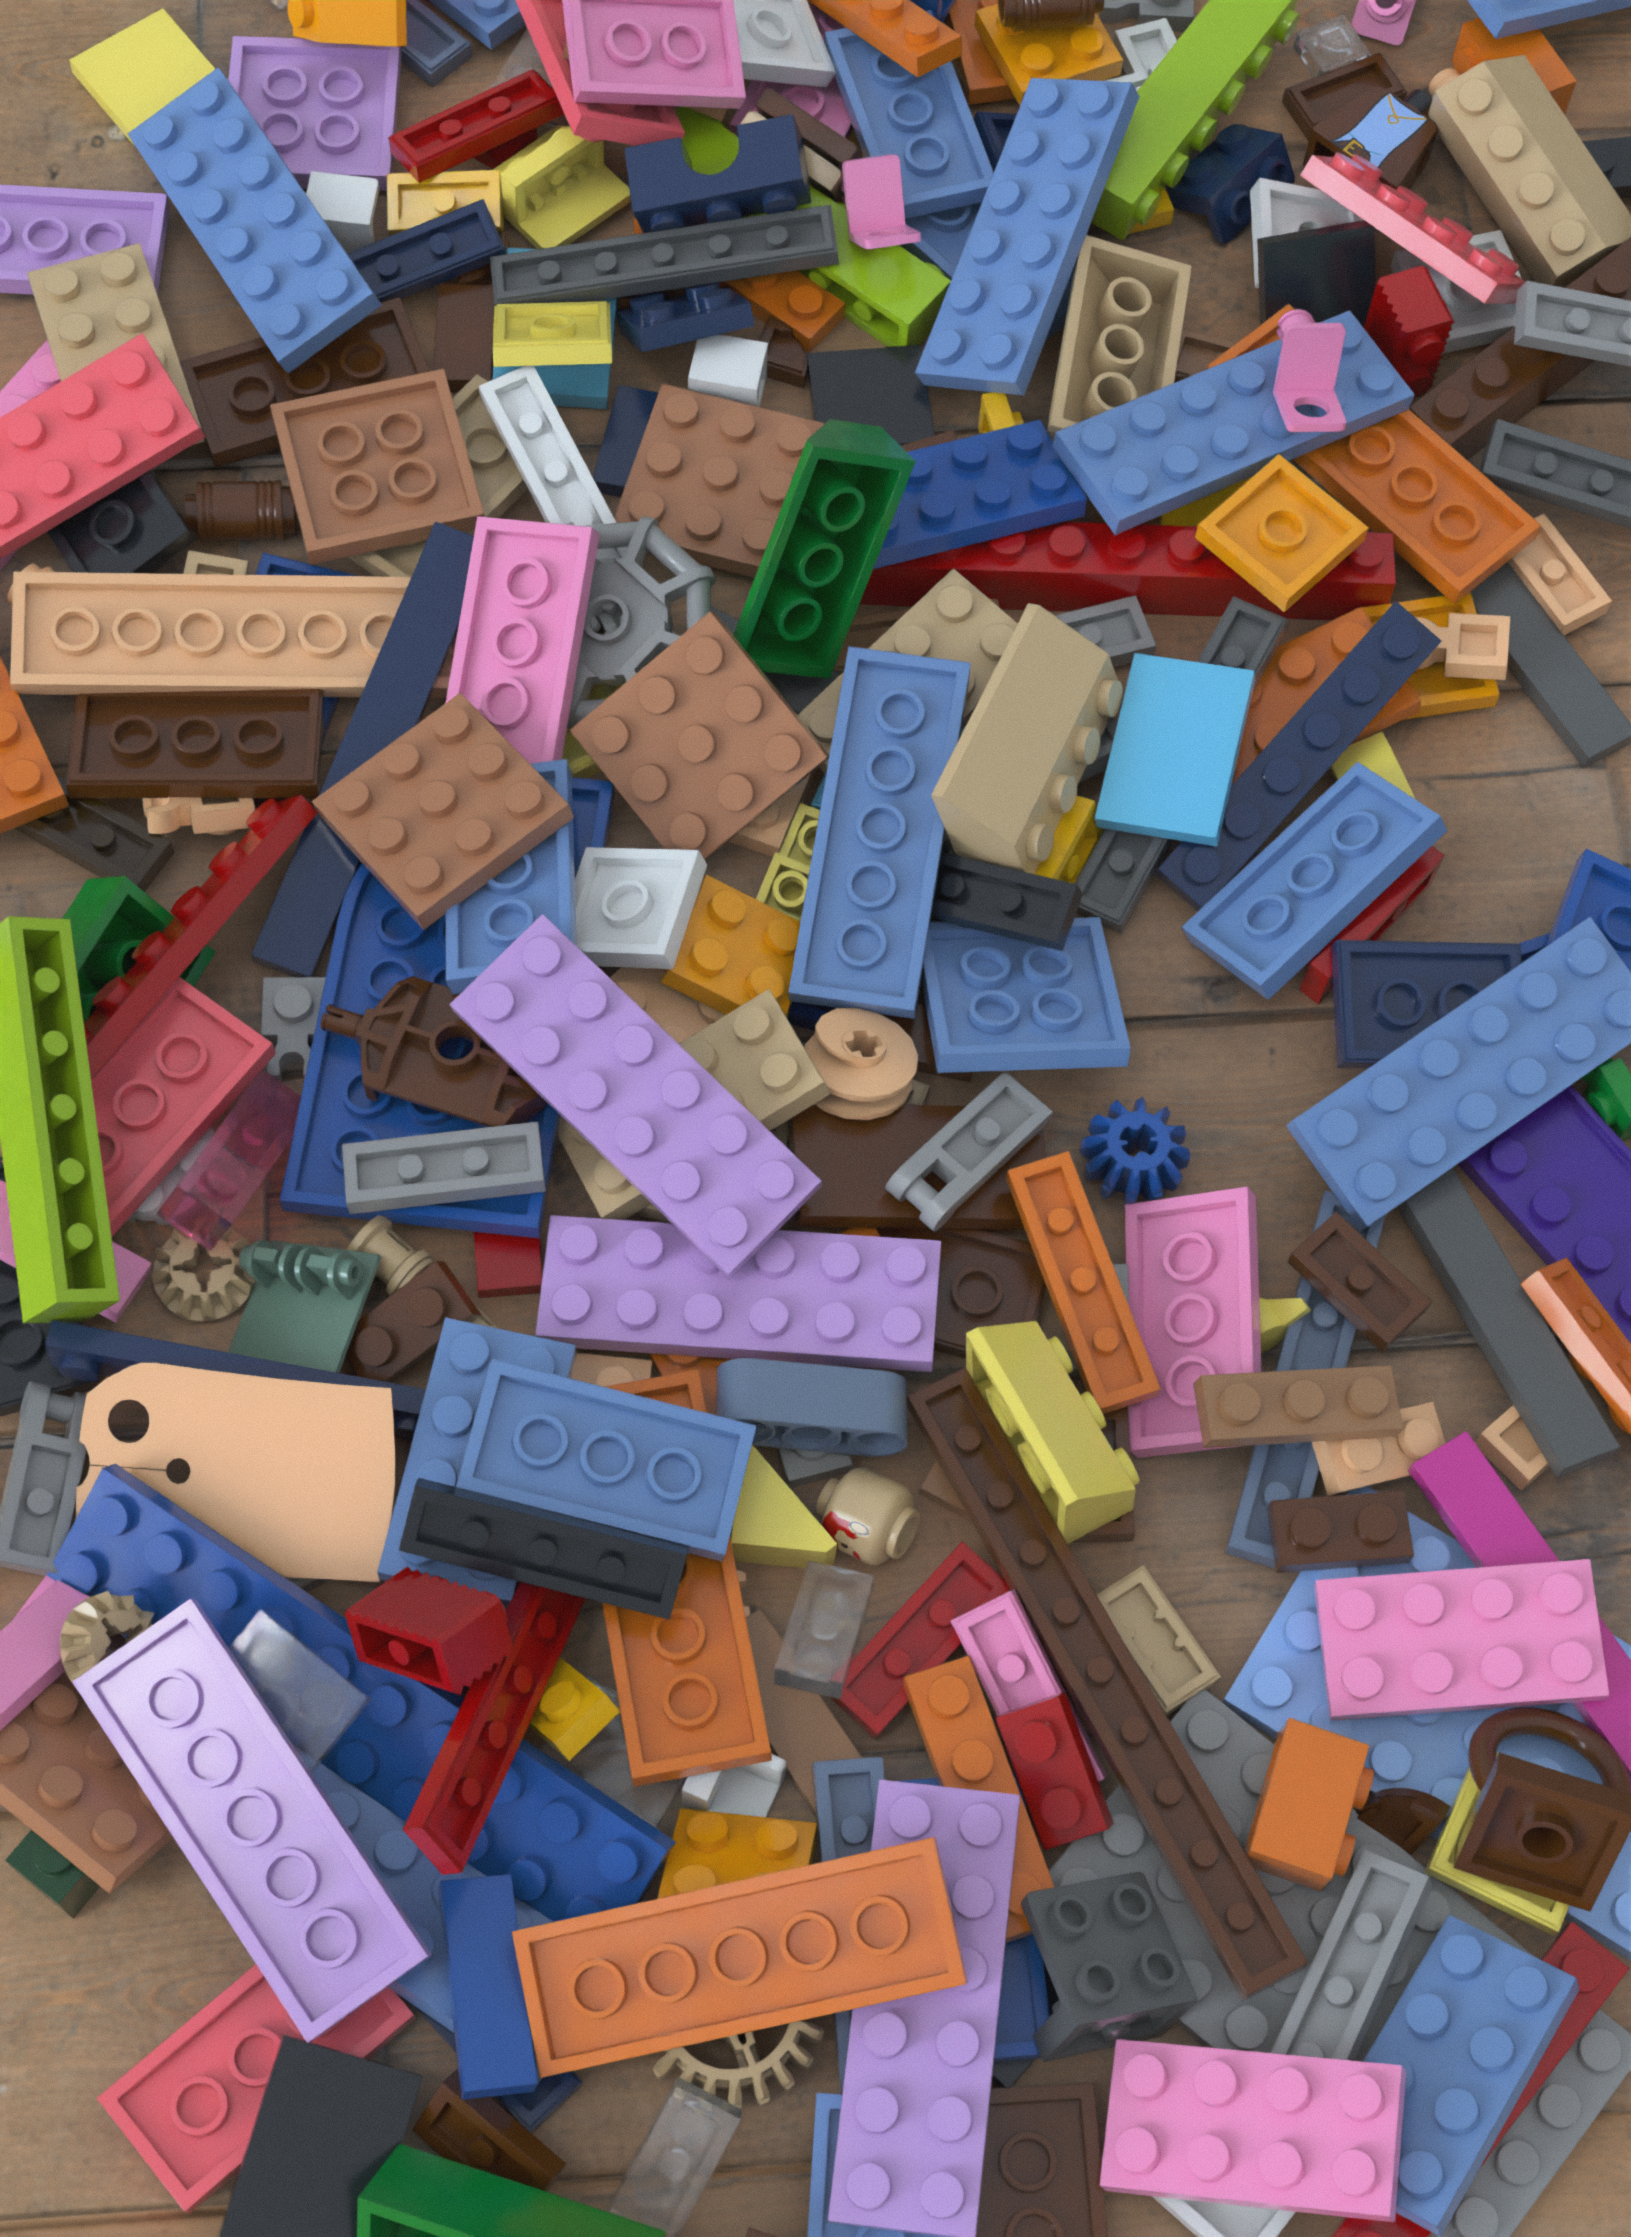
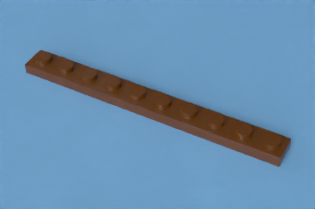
(1107, 1687)

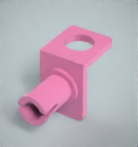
(1383, 19)
(876, 202)
(1309, 372)

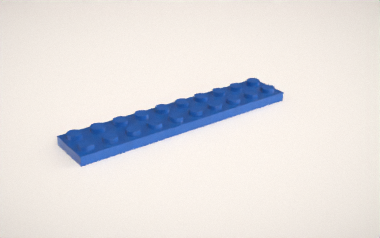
(548, 1828)

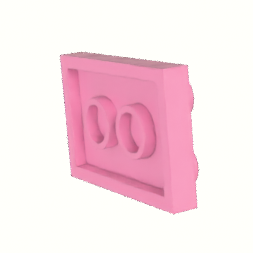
(655, 52)

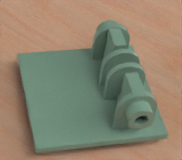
(302, 1302)

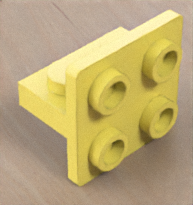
(559, 188)

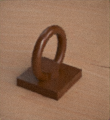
(1541, 1824)

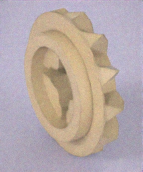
(183, 1293)
(92, 1623)

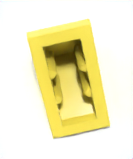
(774, 1524)

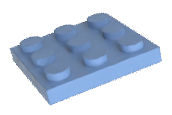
(1021, 1003)

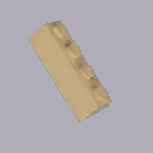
(1530, 169)
(1117, 330)
(1027, 744)

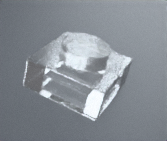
(1329, 45)

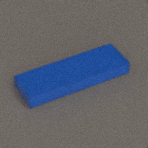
(486, 1987)

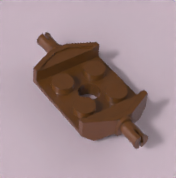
(403, 1057)

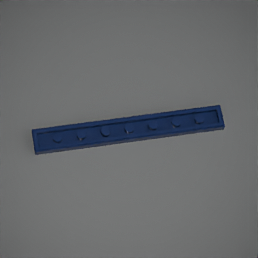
(388, 708)

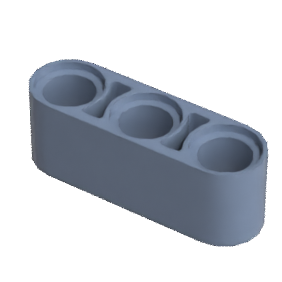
(815, 1406)

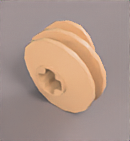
(863, 1062)

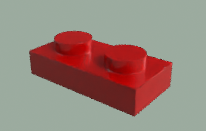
(1054, 1771)

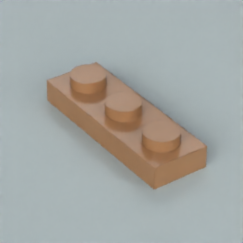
(1297, 1406)

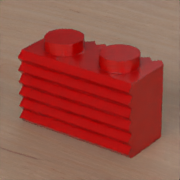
(1410, 325)
(430, 1630)

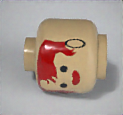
(868, 1515)

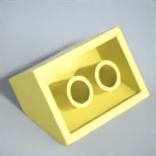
(1051, 1426)

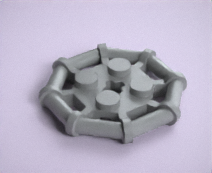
(644, 603)

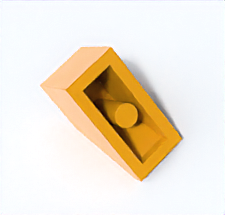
(350, 21)

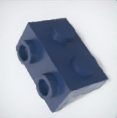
(1222, 175)

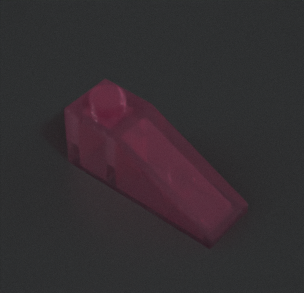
(233, 1162)

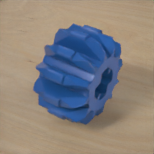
(1121, 1135)

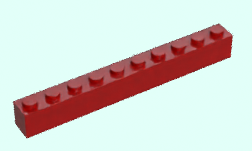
(1163, 565)

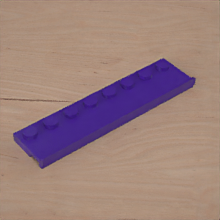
(1566, 1193)

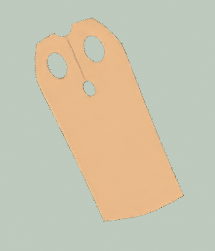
(274, 1463)

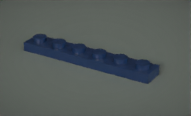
(1302, 753)
(91, 1352)

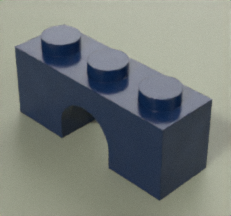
(764, 177)

